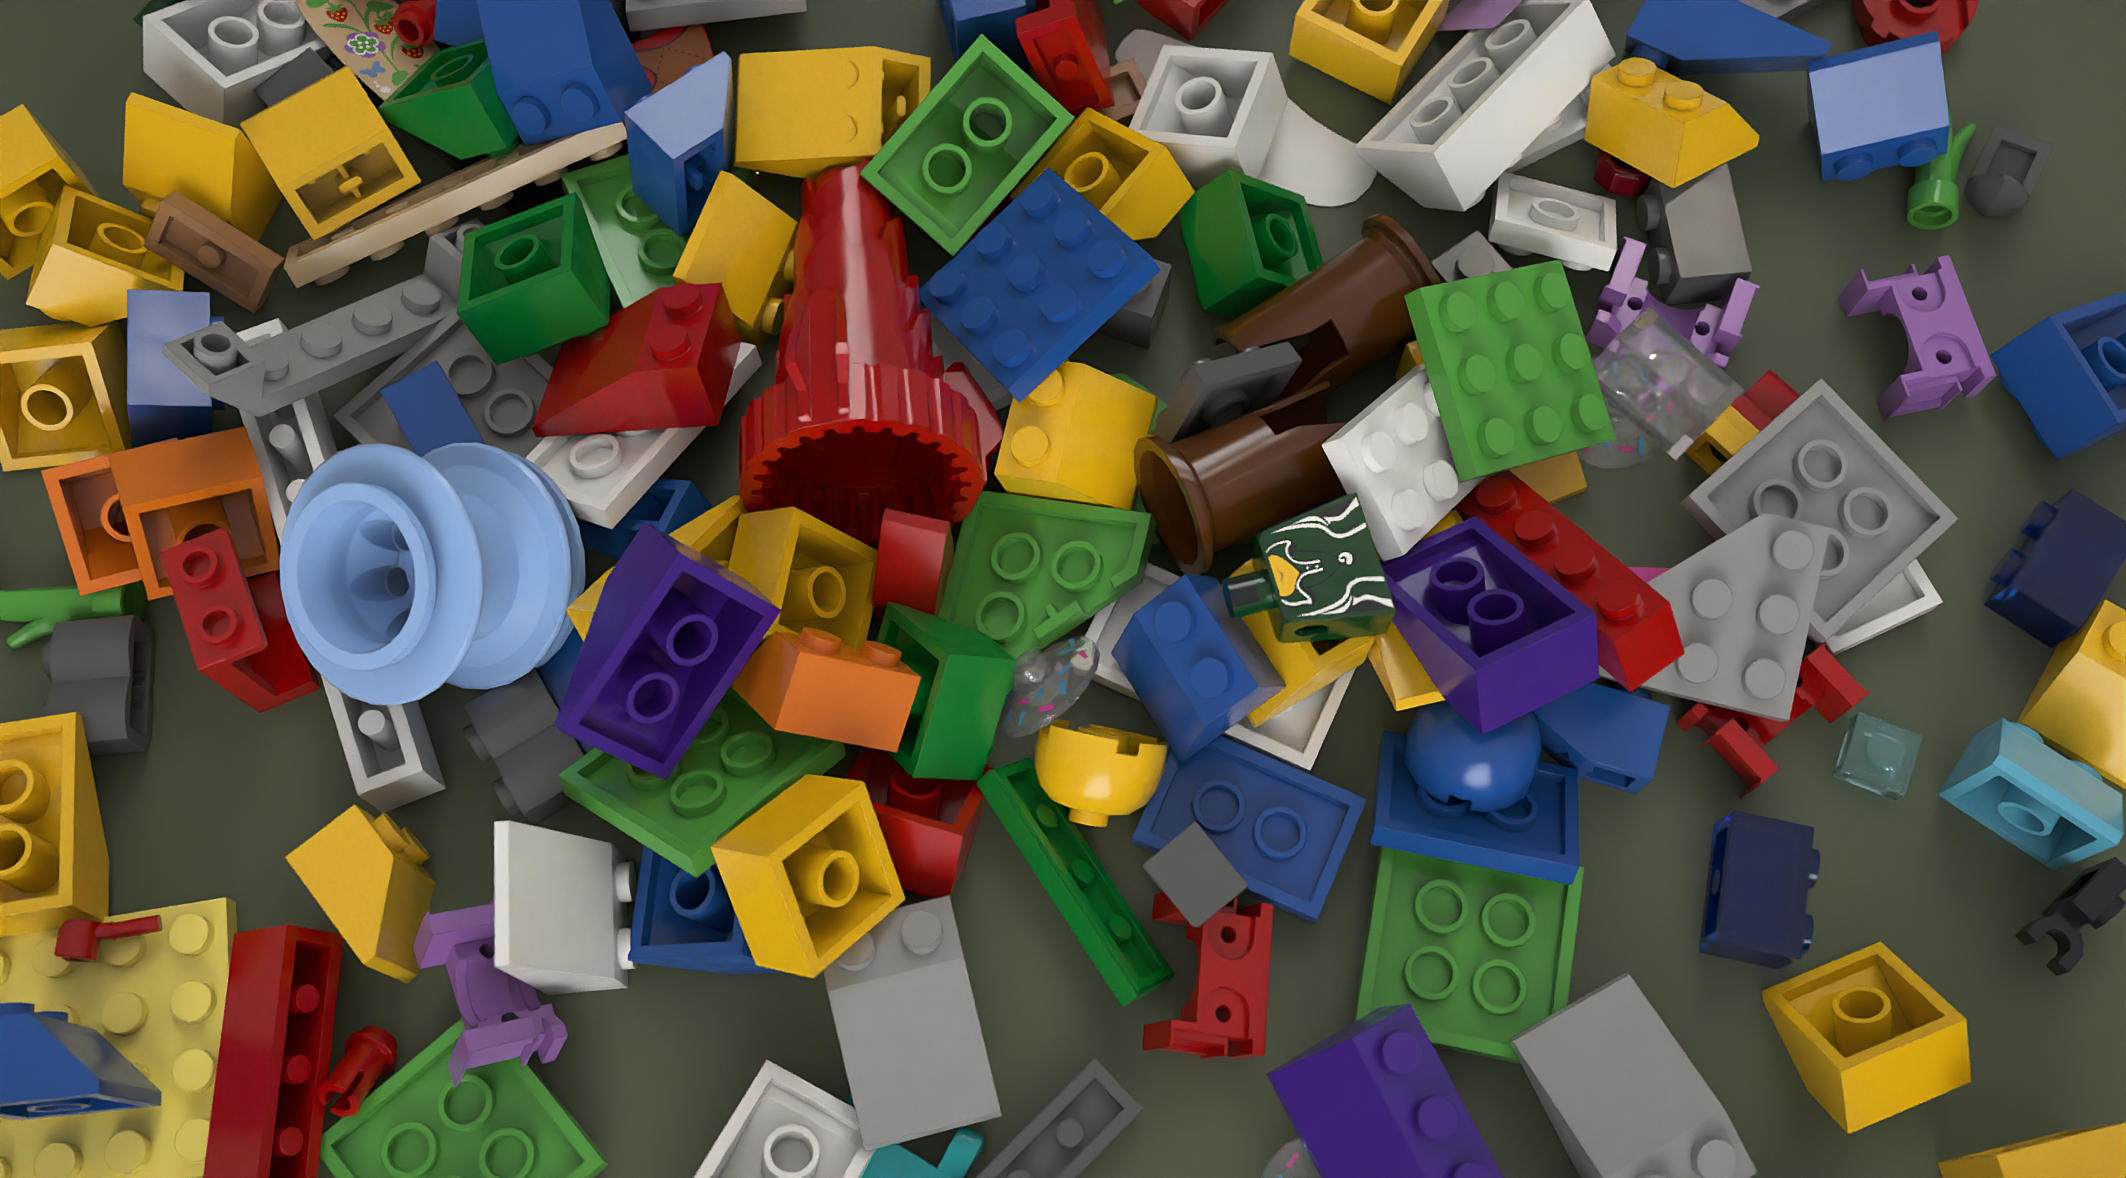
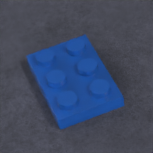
(1264, 816)
(1528, 838)

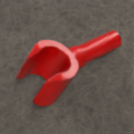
(80, 938)

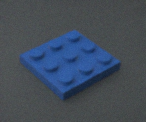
(1036, 283)

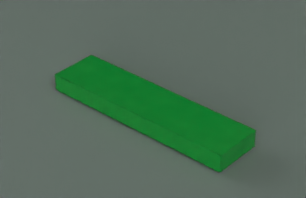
(1076, 882)

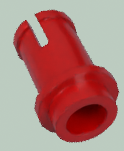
(416, 22)
(365, 1059)

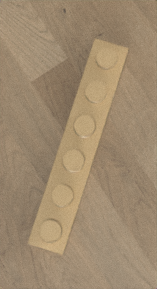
(440, 202)

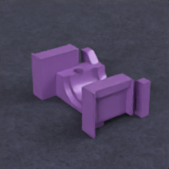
(1709, 328)
(1940, 331)
(496, 1008)

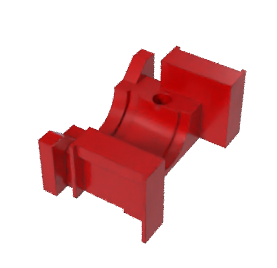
(1742, 736)
(1228, 983)

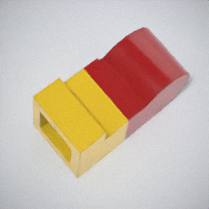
(1742, 420)

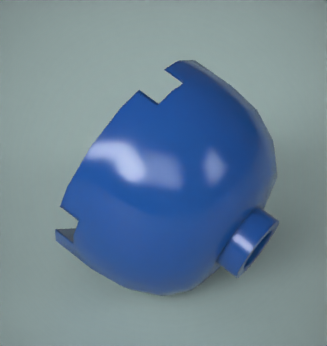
(1457, 760)

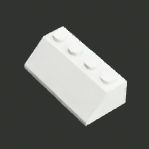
(1487, 102)

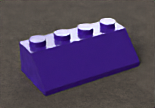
(1381, 1104)

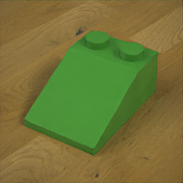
(967, 146)

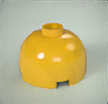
(1098, 769)

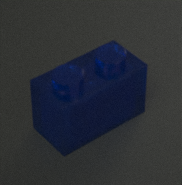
(2059, 568)
(1759, 890)

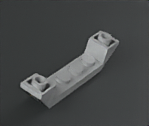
(330, 346)

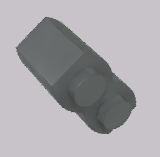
(105, 676)
(529, 751)

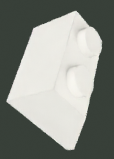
(1212, 109)

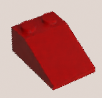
(648, 369)

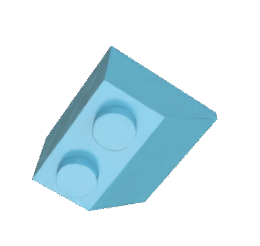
(2035, 796)

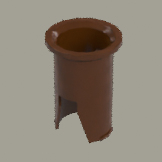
(1345, 307)
(1237, 477)

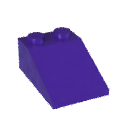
(1490, 624)
(661, 652)

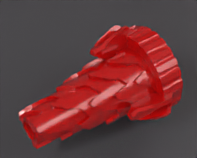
(857, 396)

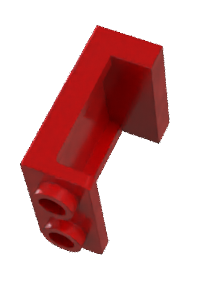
(1069, 53)
(237, 624)

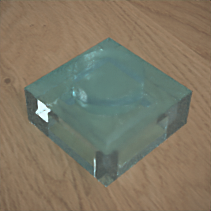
(1877, 756)

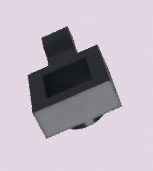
(2087, 900)

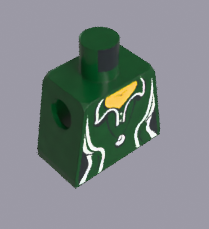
(1316, 577)

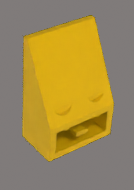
(823, 106)

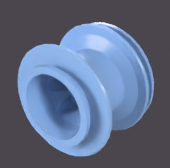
(429, 569)

